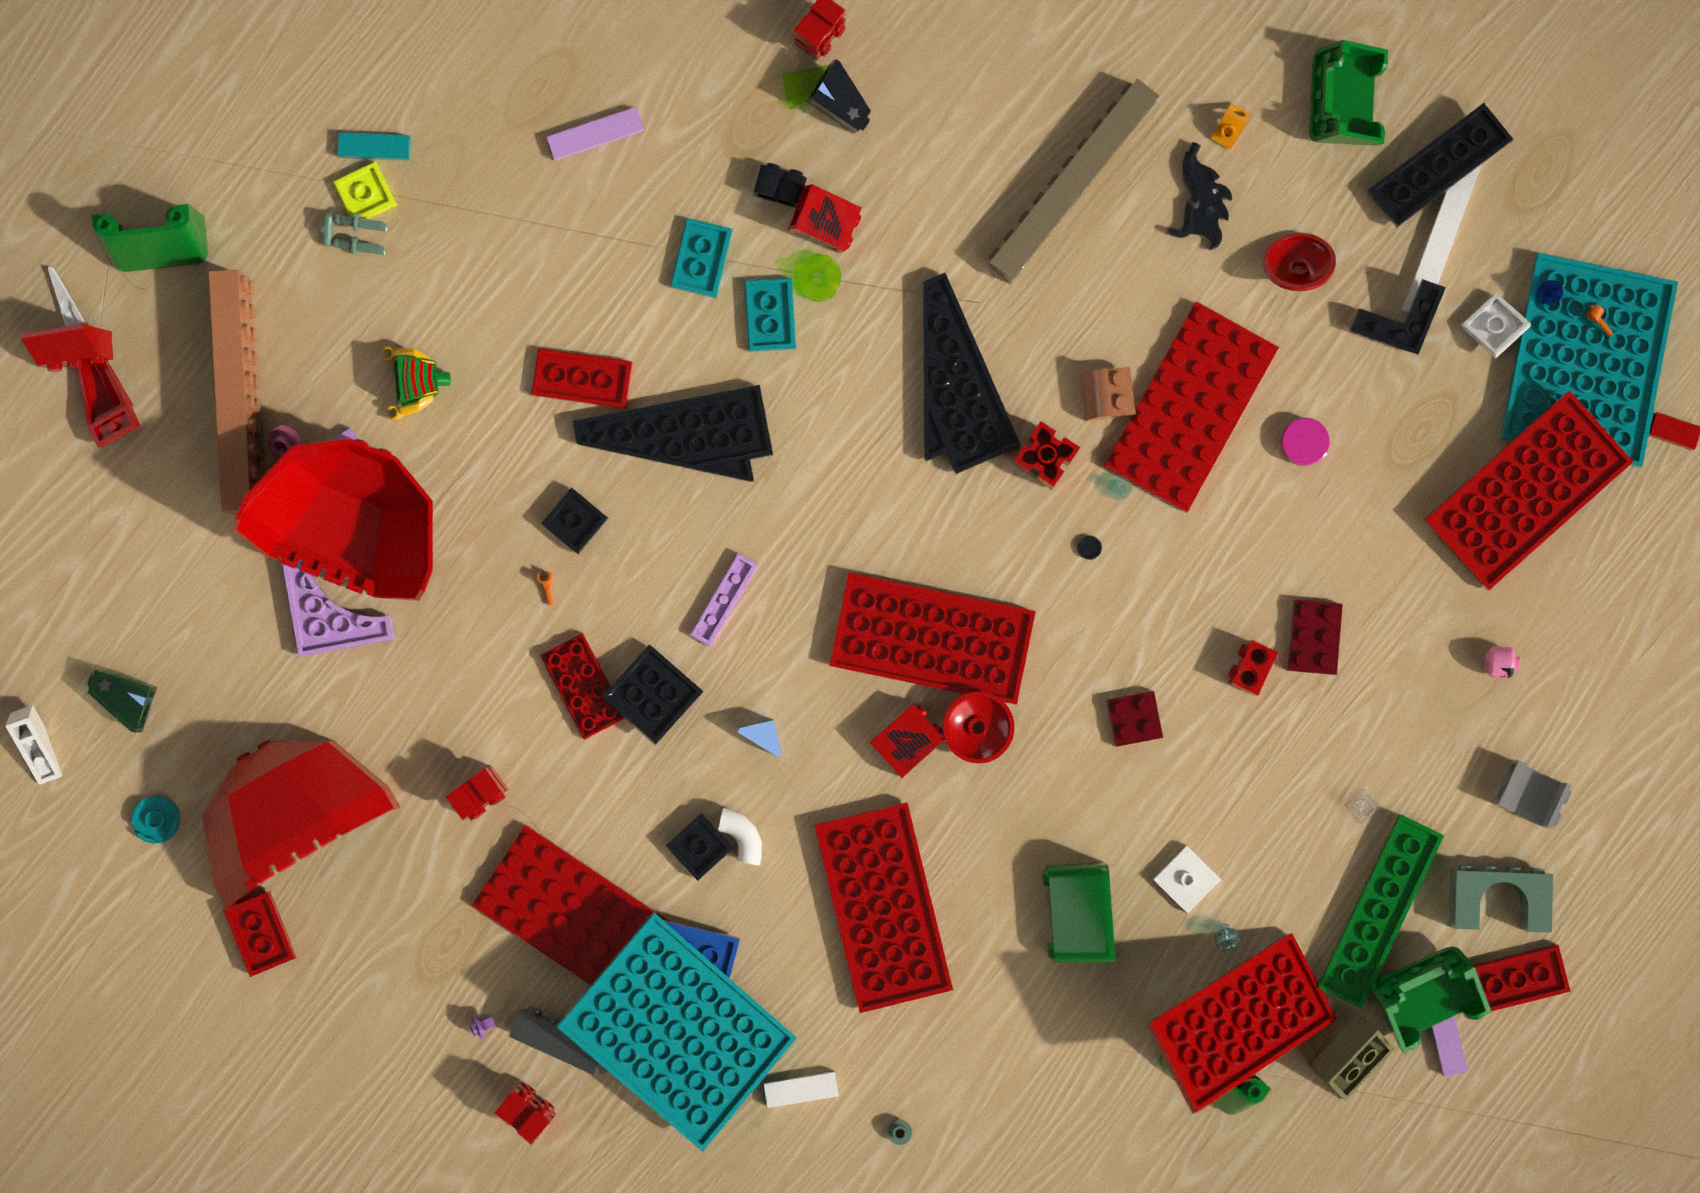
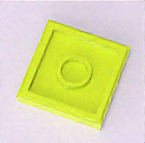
(365, 192)

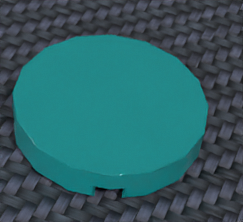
(155, 819)

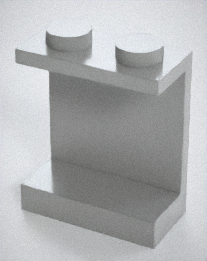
(1532, 795)

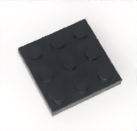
(652, 694)

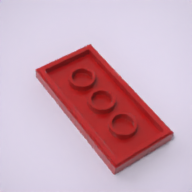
(582, 378)
(1523, 977)

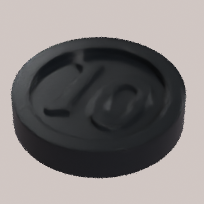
(1089, 547)

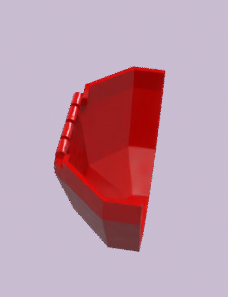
(344, 514)
(283, 803)

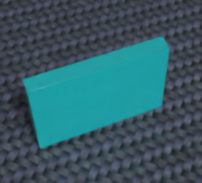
(701, 258)
(770, 314)

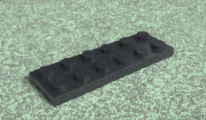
(1440, 165)

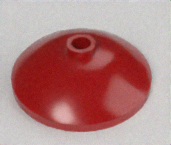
(1299, 262)
(995, 730)

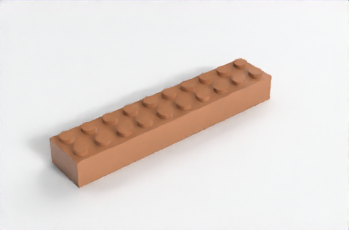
(235, 386)

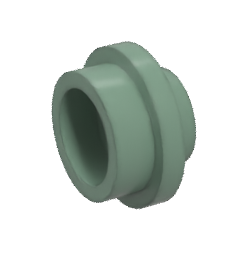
(899, 1124)

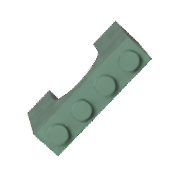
(1469, 886)

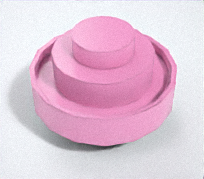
(282, 439)

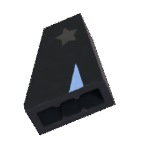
(840, 99)

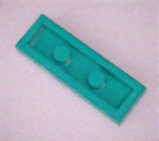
(374, 146)

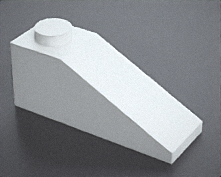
(34, 744)

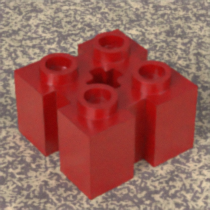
(819, 28)
(1060, 453)
(475, 794)
(526, 1112)

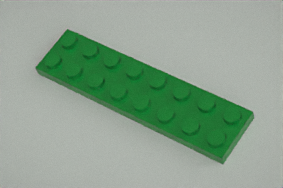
(1380, 911)

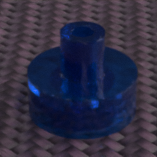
(1550, 292)

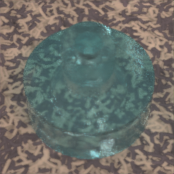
(1113, 488)
(1226, 937)

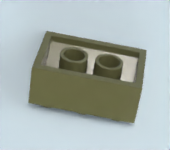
(1351, 1056)

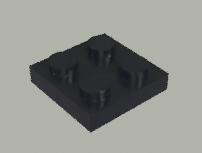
(574, 521)
(699, 846)

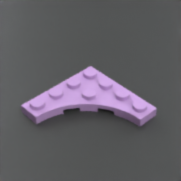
(324, 625)

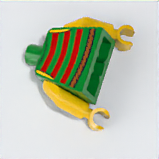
(415, 380)

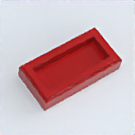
(1674, 431)

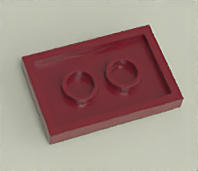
(1315, 637)

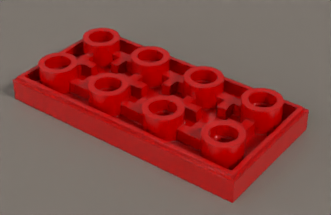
(581, 685)

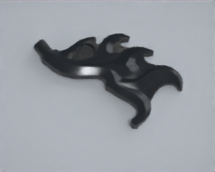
(1206, 201)

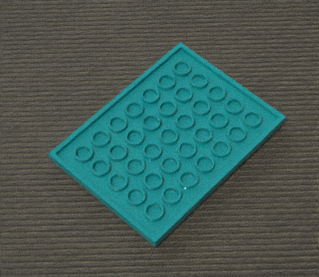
(1566, 352)
(677, 1031)

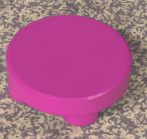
(1305, 441)

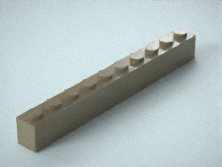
(1073, 181)

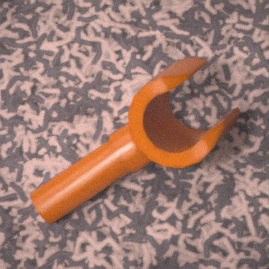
(1594, 314)
(546, 585)

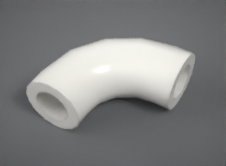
(745, 835)

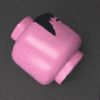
(1501, 662)

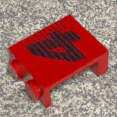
(825, 217)
(908, 740)

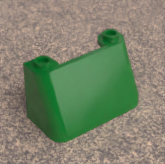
(1345, 94)
(176, 244)
(1080, 913)
(1429, 994)
(1241, 1097)

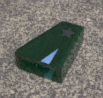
(123, 698)

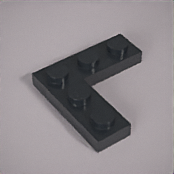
(1413, 331)

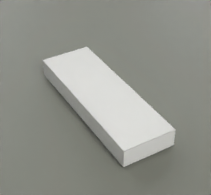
(801, 1089)

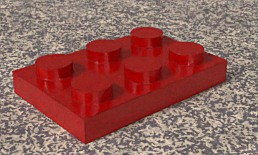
(260, 934)

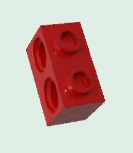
(1258, 671)

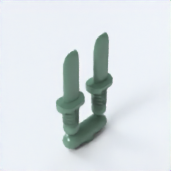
(356, 222)

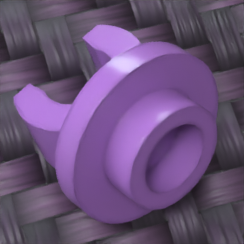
(477, 1027)

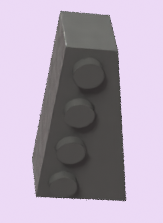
(542, 1034)

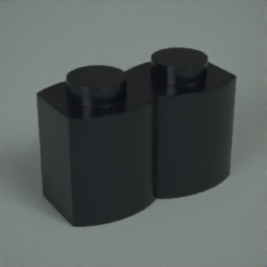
(779, 185)

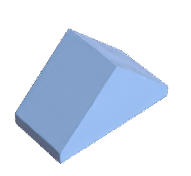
(764, 735)

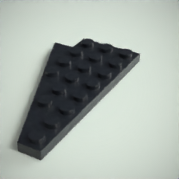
(960, 397)
(697, 433)

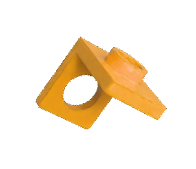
(1230, 126)

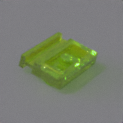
(800, 86)

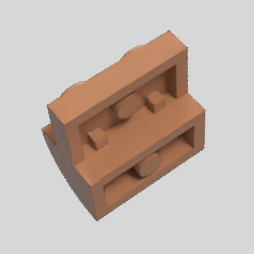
(1107, 393)

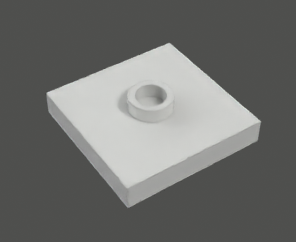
(1495, 325)
(1186, 879)

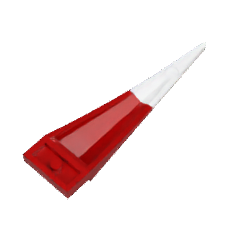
(104, 398)

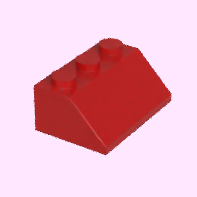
(69, 346)

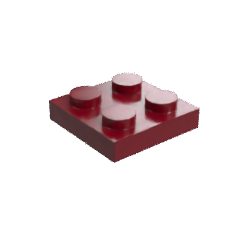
(1134, 718)

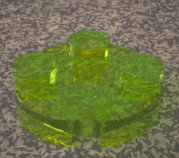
(810, 289)

